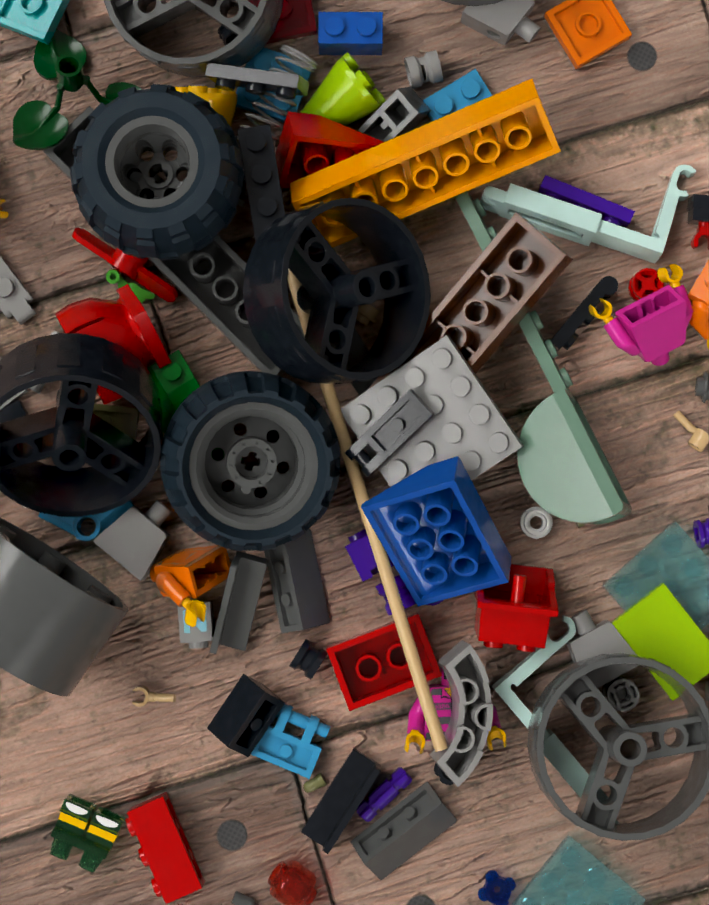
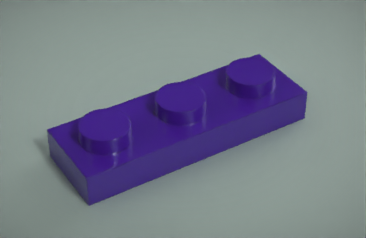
(610, 211)

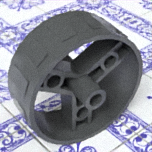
(250, 25)
(624, 746)

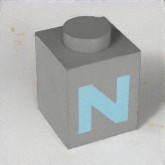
(201, 633)

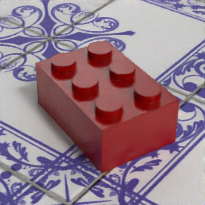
(375, 663)

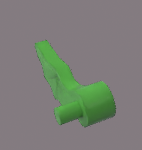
(114, 276)

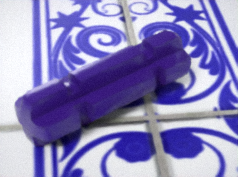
(384, 794)

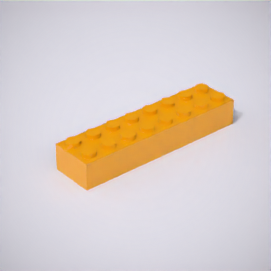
(436, 159)

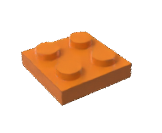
(587, 28)

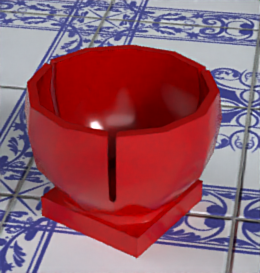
(117, 321)

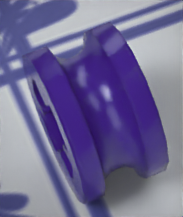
(701, 532)

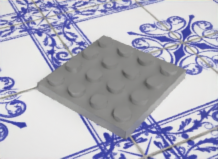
(463, 422)

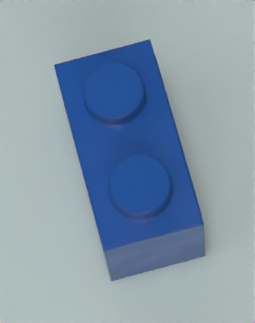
(350, 32)

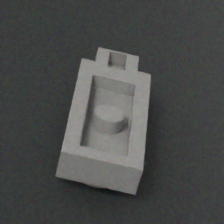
(14, 296)

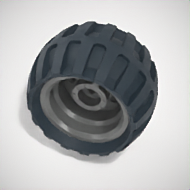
(237, 516)

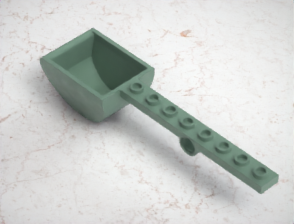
(560, 452)

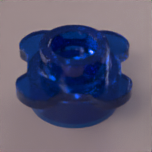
(492, 880)

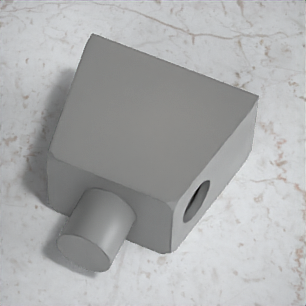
(502, 20)
(136, 539)
(598, 640)

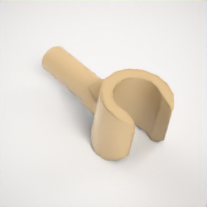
(699, 437)
(153, 696)

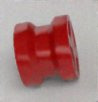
(649, 282)

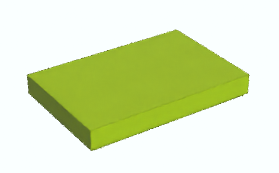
(665, 632)

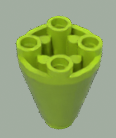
(345, 94)

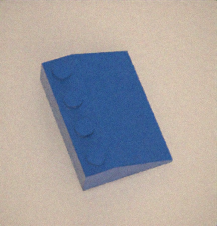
(439, 533)

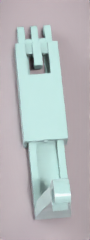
(586, 225)
(553, 748)

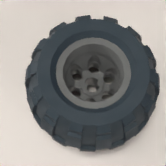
(157, 122)

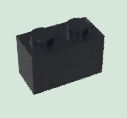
(245, 715)

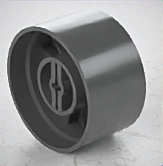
(50, 613)

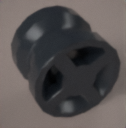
(308, 659)

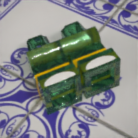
(72, 828)

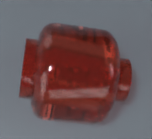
(292, 884)

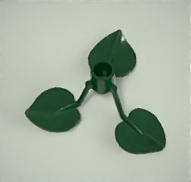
(35, 122)

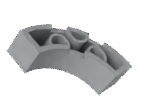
(470, 713)

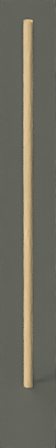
(380, 554)

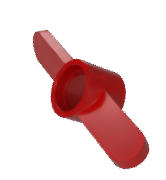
(127, 265)

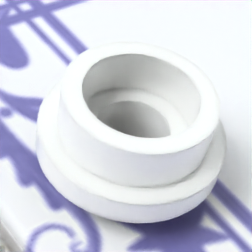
(545, 527)

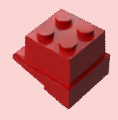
(517, 610)

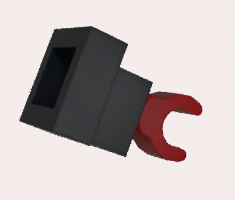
(699, 214)

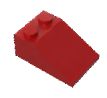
(315, 143)

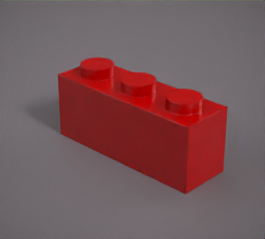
(164, 848)

